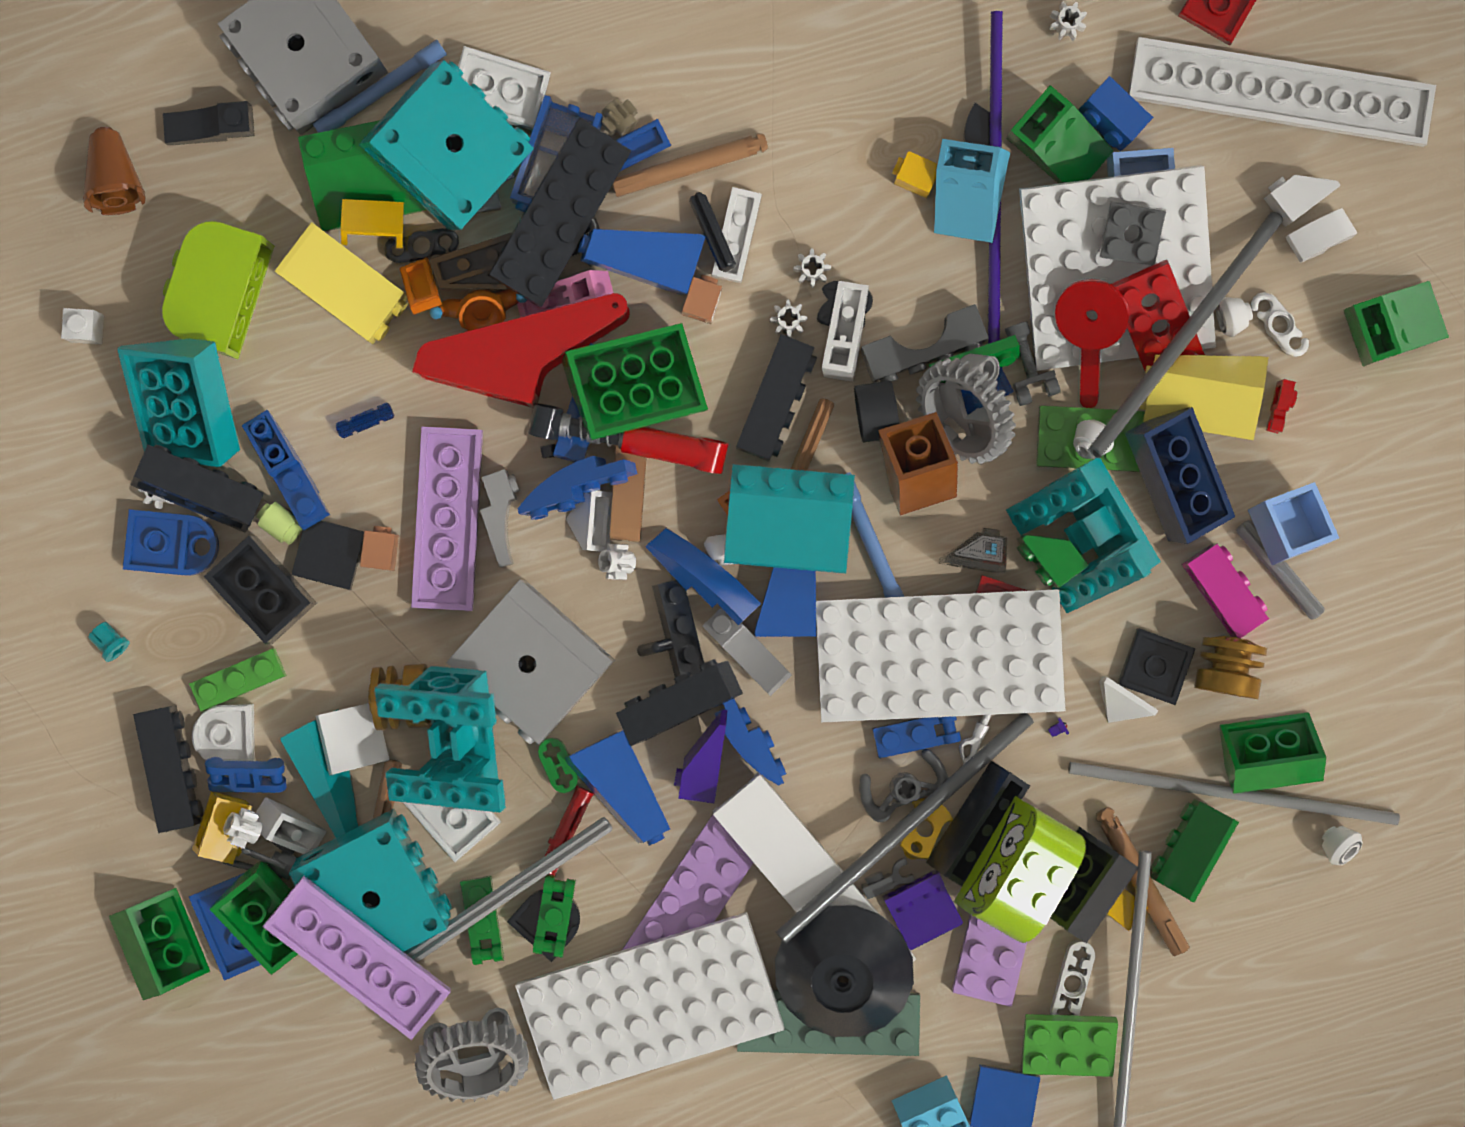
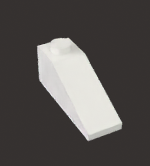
(845, 331)

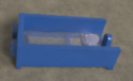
(547, 138)

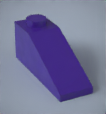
(702, 764)

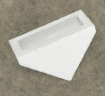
(592, 521)
(1121, 703)

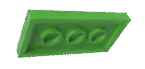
(1057, 434)

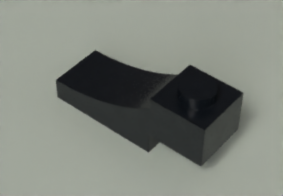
(209, 124)

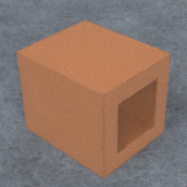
(702, 299)
(379, 549)

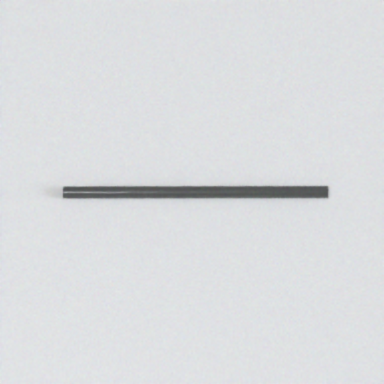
(1185, 335)
(904, 827)

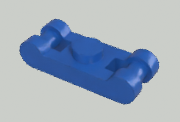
(245, 776)

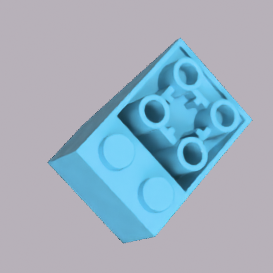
(969, 189)
(931, 1106)

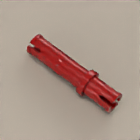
(570, 820)

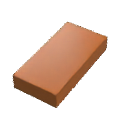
(420, 286)

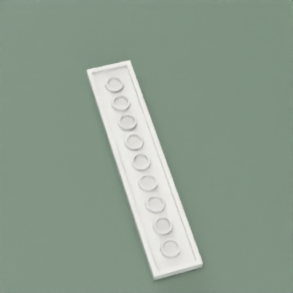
(1282, 92)

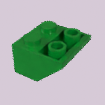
(1055, 558)

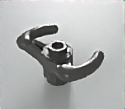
(903, 788)

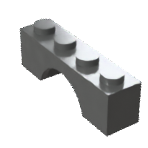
(888, 358)

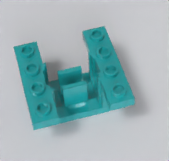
(1101, 524)
(460, 740)

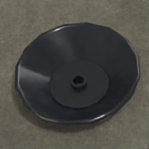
(853, 945)

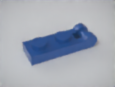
(914, 735)

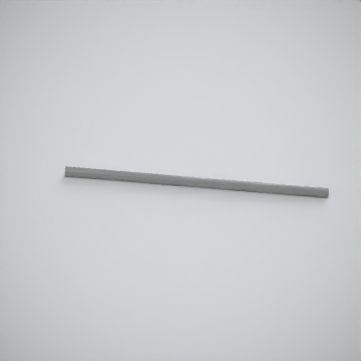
(1226, 792)
(1132, 988)

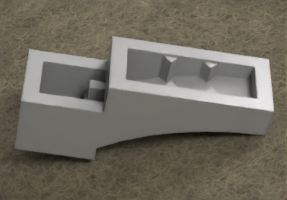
(501, 492)
(747, 651)

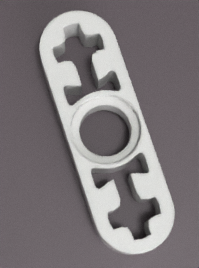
(1085, 963)

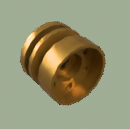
(1230, 667)
(409, 674)

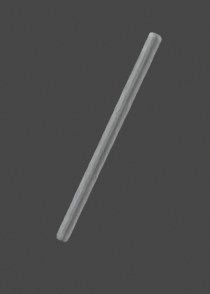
(512, 888)

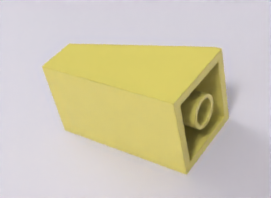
(342, 284)
(1219, 388)

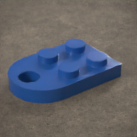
(167, 543)

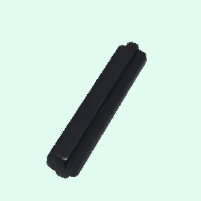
(712, 231)

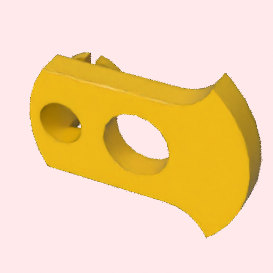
(925, 844)

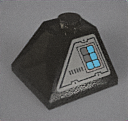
(979, 552)

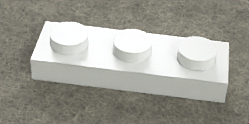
(738, 230)

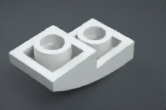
(1321, 235)

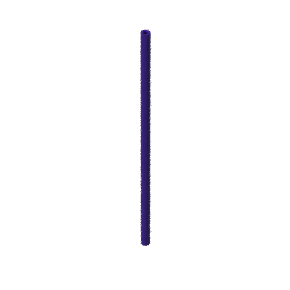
(994, 266)

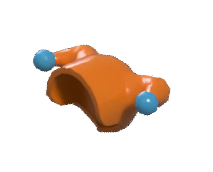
(478, 308)

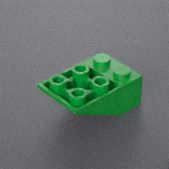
(1059, 139)
(1395, 323)

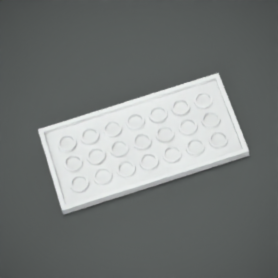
(940, 656)
(650, 1006)

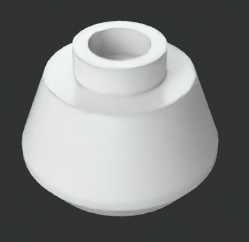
(1233, 315)
(1085, 435)
(716, 548)
(1341, 844)

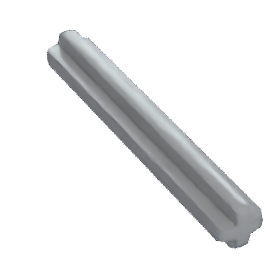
(1282, 573)

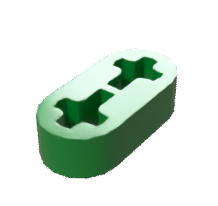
(551, 768)

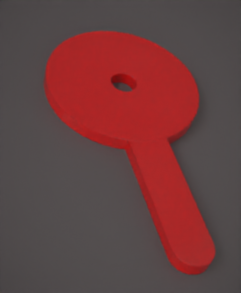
(1088, 333)

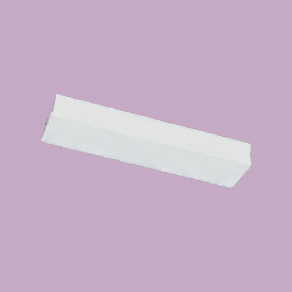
(782, 846)

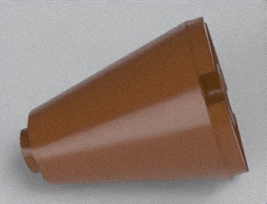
(110, 175)

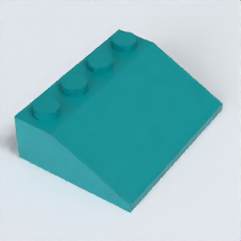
(180, 399)
(789, 518)

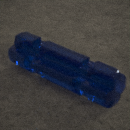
(365, 420)

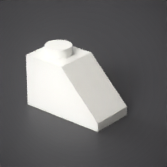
(1298, 195)
(288, 827)

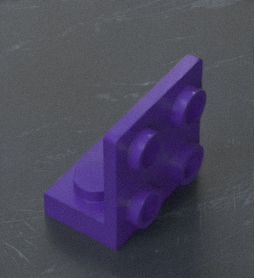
(923, 909)

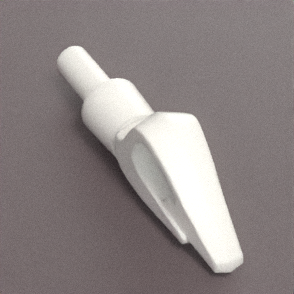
(975, 741)

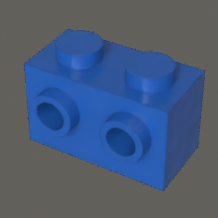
(1115, 114)

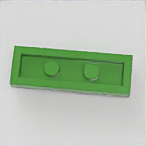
(237, 679)

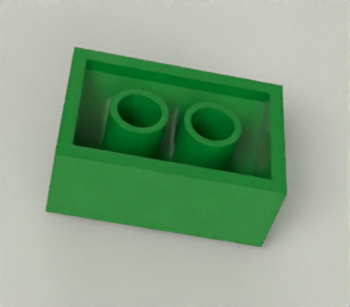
(1272, 753)
(1193, 849)
(247, 908)
(159, 944)

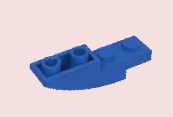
(286, 469)
(570, 483)
(752, 744)

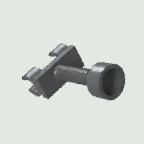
(1050, 381)

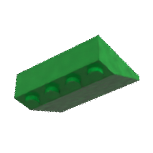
(343, 170)
(634, 381)

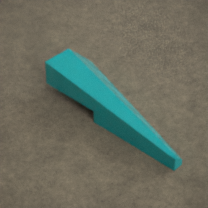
(331, 792)

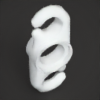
(1278, 309)

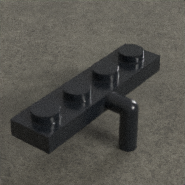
(678, 629)

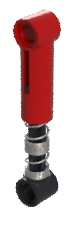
(646, 442)

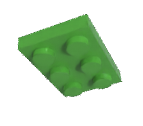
(1069, 1045)

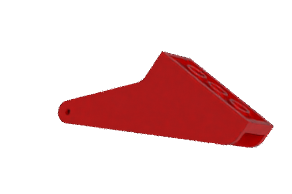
(517, 354)

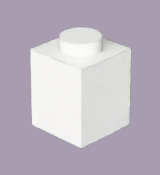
(82, 326)

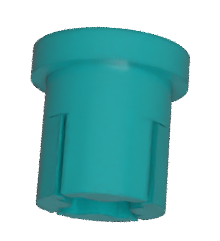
(108, 641)

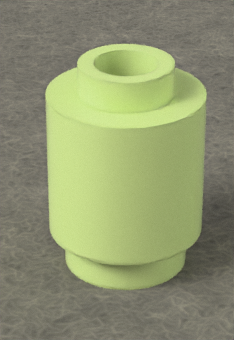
(279, 523)

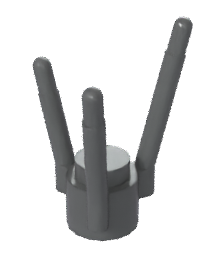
(280, 862)

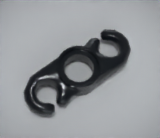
(435, 248)

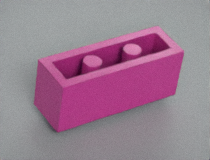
(1226, 590)

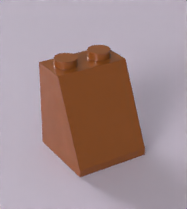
(919, 463)

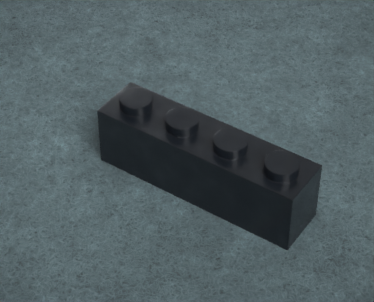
(775, 398)
(197, 488)
(680, 702)
(168, 769)
(976, 823)

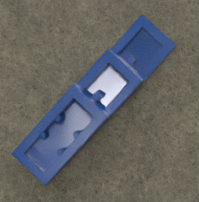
(705, 575)

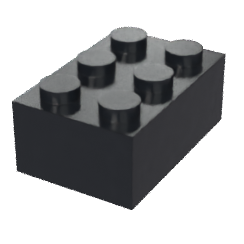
(260, 589)
(1093, 888)

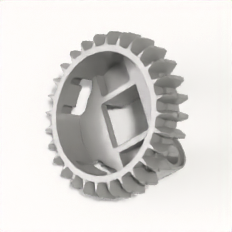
(986, 428)
(479, 1073)

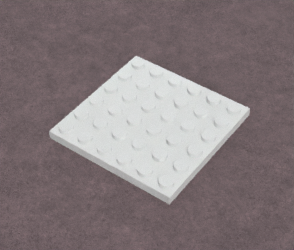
(1065, 239)

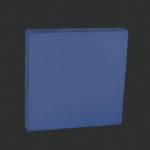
(1004, 1098)

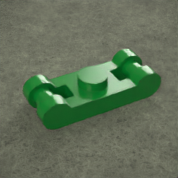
(554, 916)

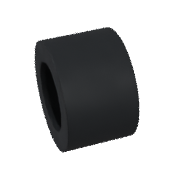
(875, 409)

